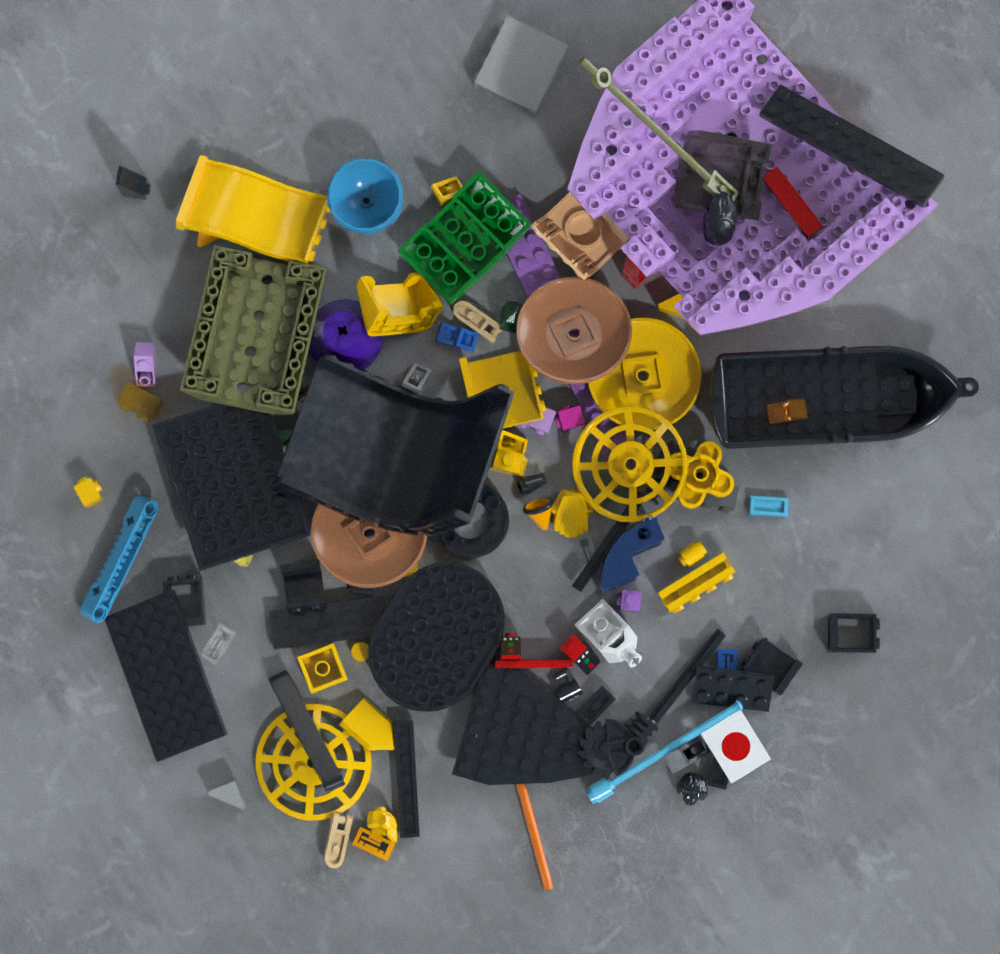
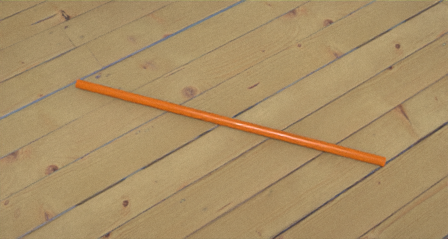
(534, 834)

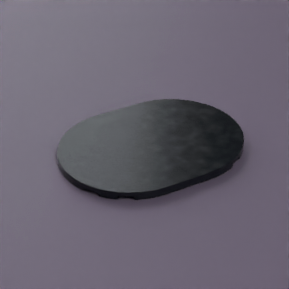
(436, 637)

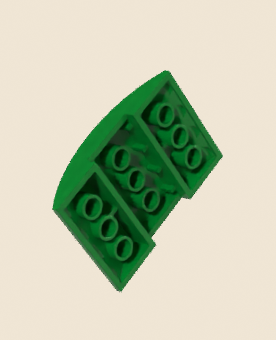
(465, 239)

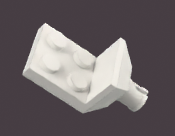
(609, 634)

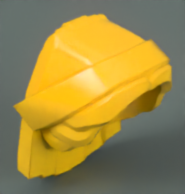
(571, 513)

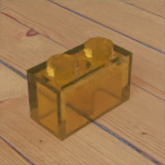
(140, 402)

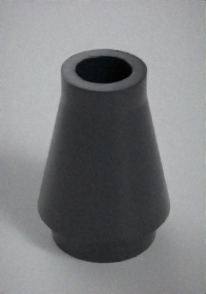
(530, 483)

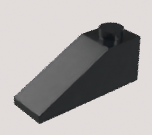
(132, 184)

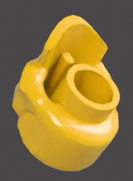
(382, 822)

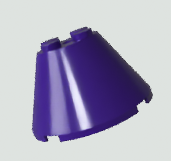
(353, 347)

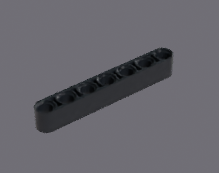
(306, 731)

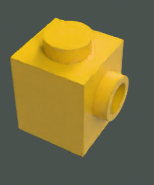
(88, 491)

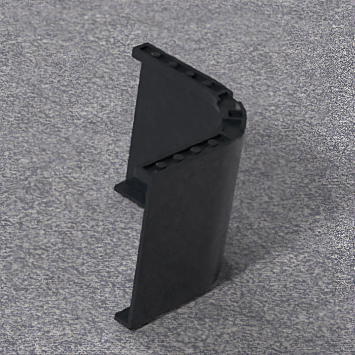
(390, 451)

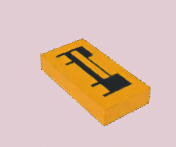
(375, 845)

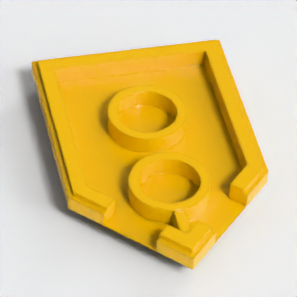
(370, 727)

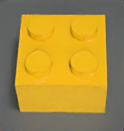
(322, 668)

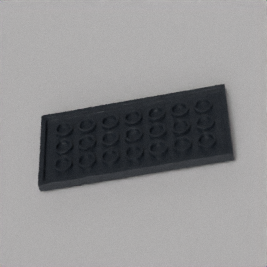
(165, 675)

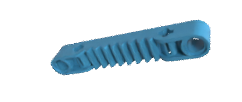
(141, 512)

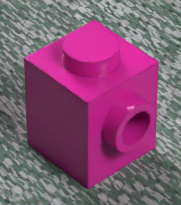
(570, 418)

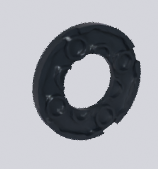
(490, 539)

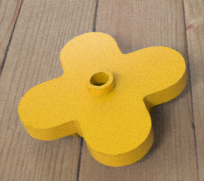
(714, 479)

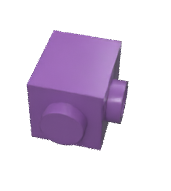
(629, 601)

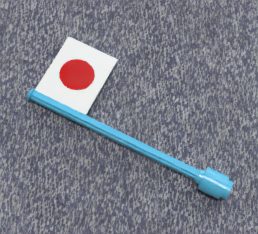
(726, 735)

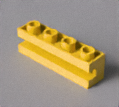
(695, 583)

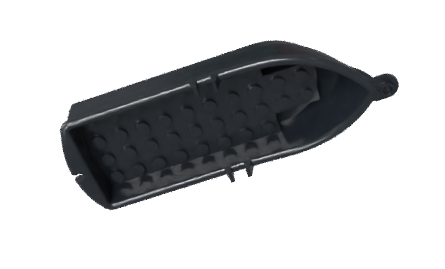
(846, 393)

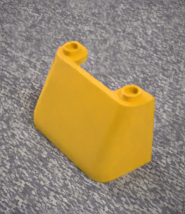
(398, 307)

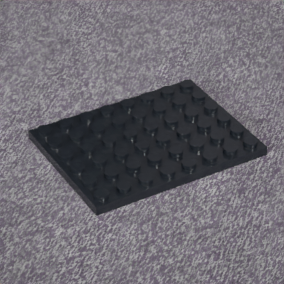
(224, 480)

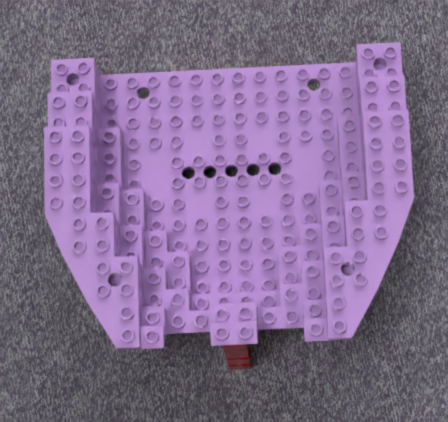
(707, 78)

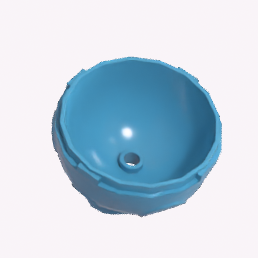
(361, 181)

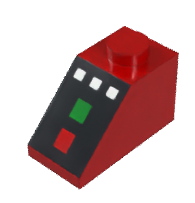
(511, 647)
(580, 655)

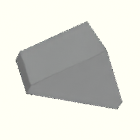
(416, 379)
(230, 794)

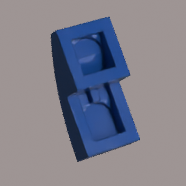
(457, 337)

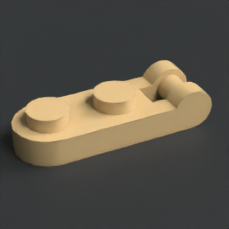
(476, 320)
(337, 840)

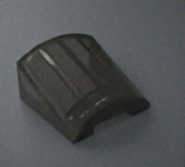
(735, 159)

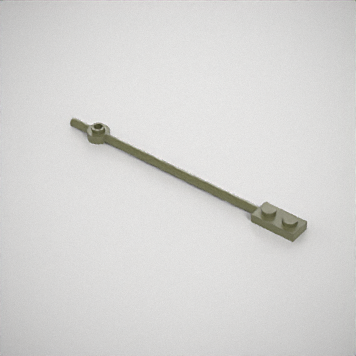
(713, 183)

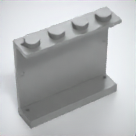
(521, 64)

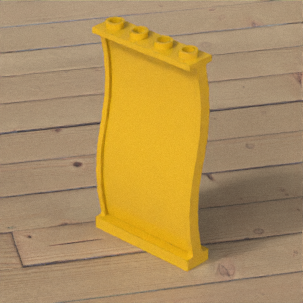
(253, 211)

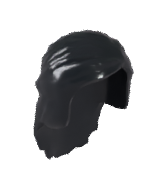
(720, 220)

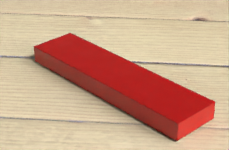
(792, 202)

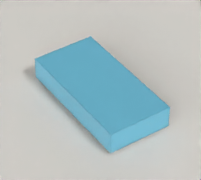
(768, 506)

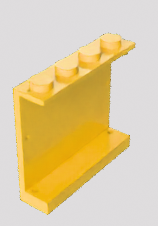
(510, 371)

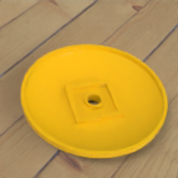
(671, 372)

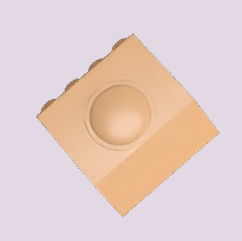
(578, 237)

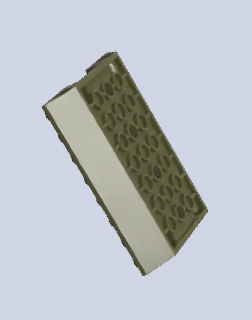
(227, 329)

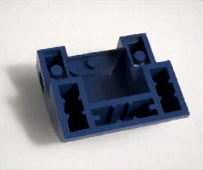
(619, 565)

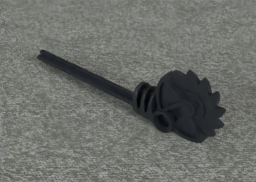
(619, 527)
(608, 745)

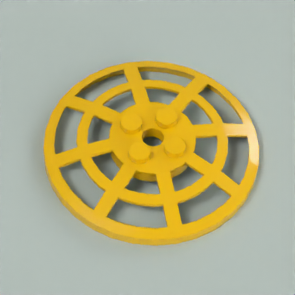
(617, 464)
(305, 774)

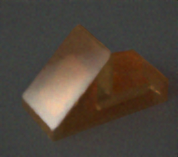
(786, 411)

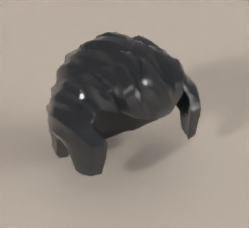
(692, 787)

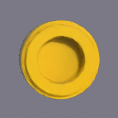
(360, 651)

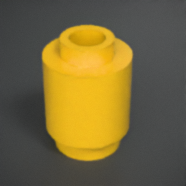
(692, 554)

